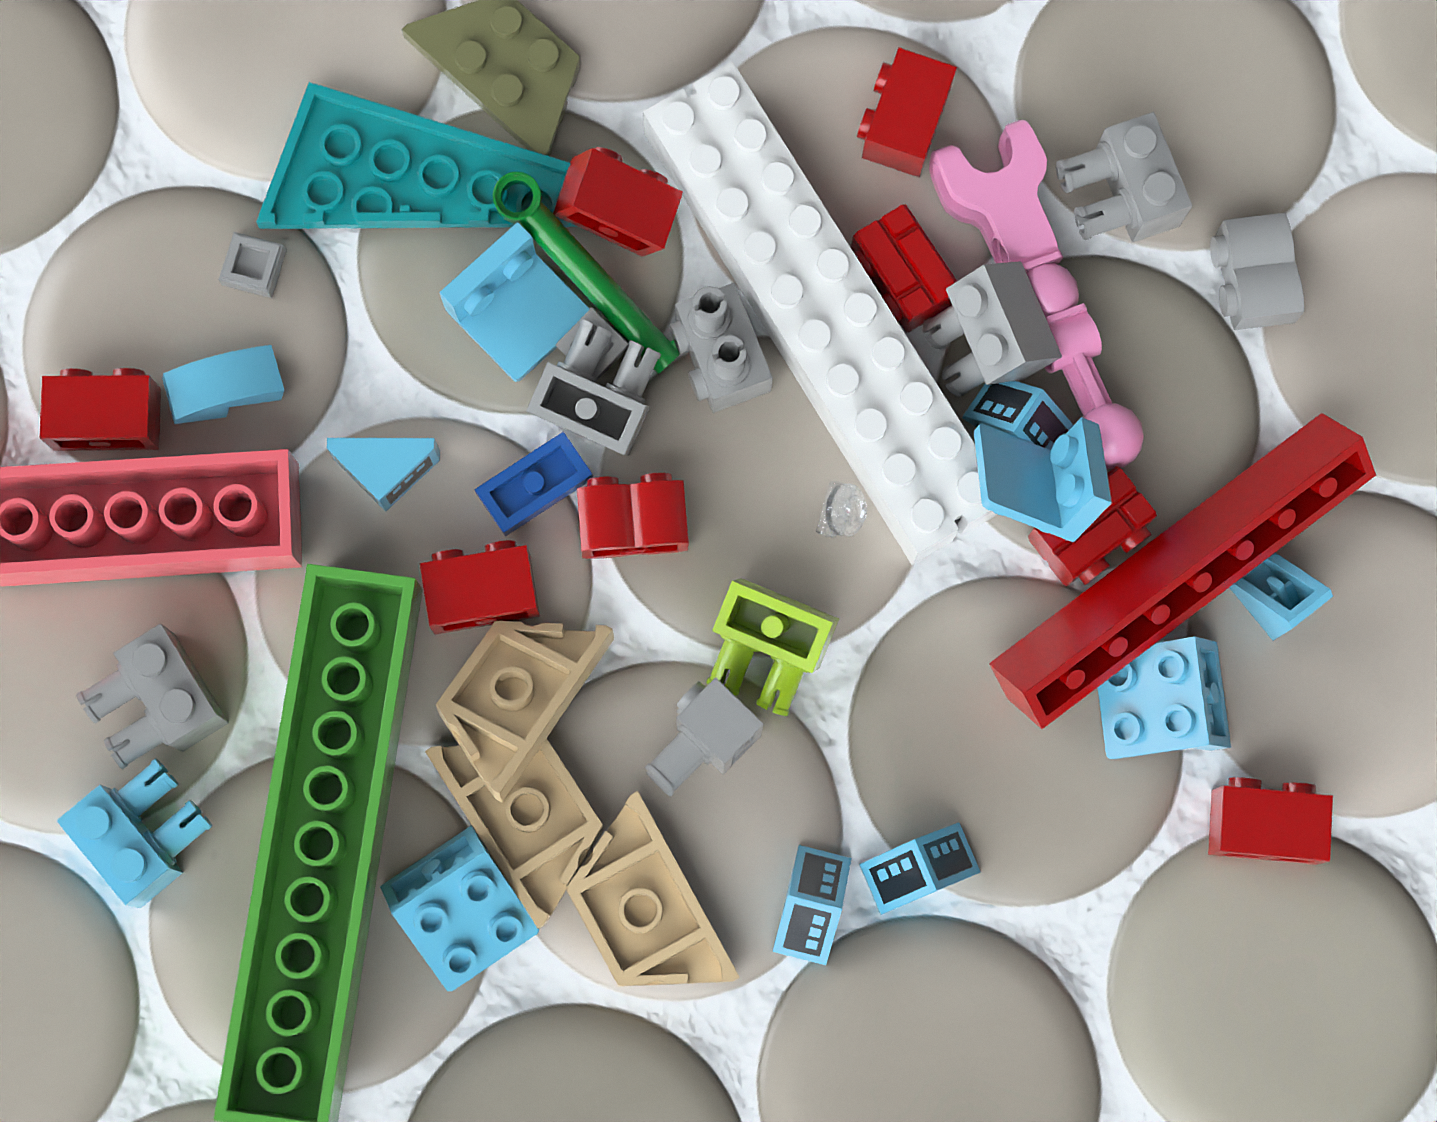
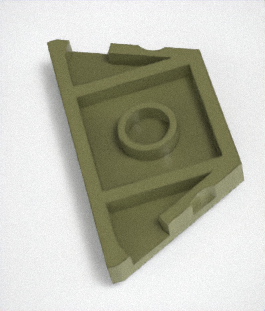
(503, 64)

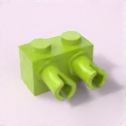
(773, 624)

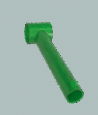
(584, 270)

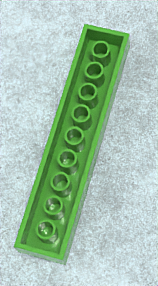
(319, 848)

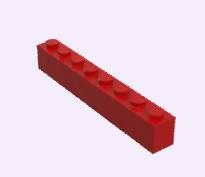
(1183, 569)

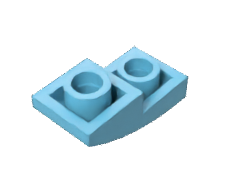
(222, 381)

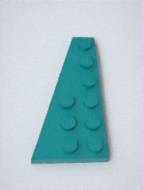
(393, 169)

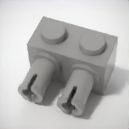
(1141, 177)
(1001, 324)
(721, 346)
(599, 413)
(175, 697)
(711, 730)

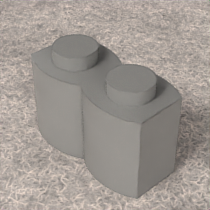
(1258, 271)

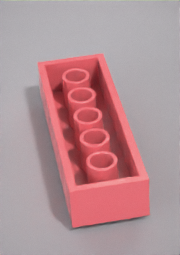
(149, 517)

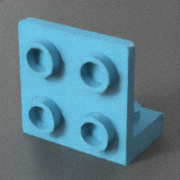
(513, 304)
(1044, 488)
(1166, 701)
(458, 909)

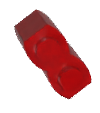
(632, 517)

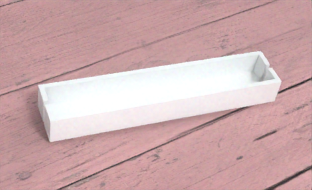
(820, 310)

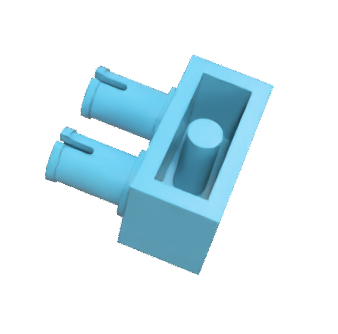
(118, 844)

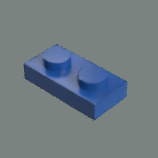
(534, 484)

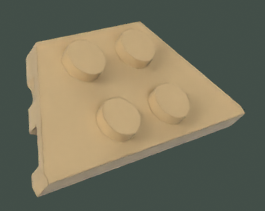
(516, 694)
(536, 831)
(645, 908)

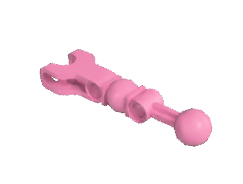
(1017, 230)

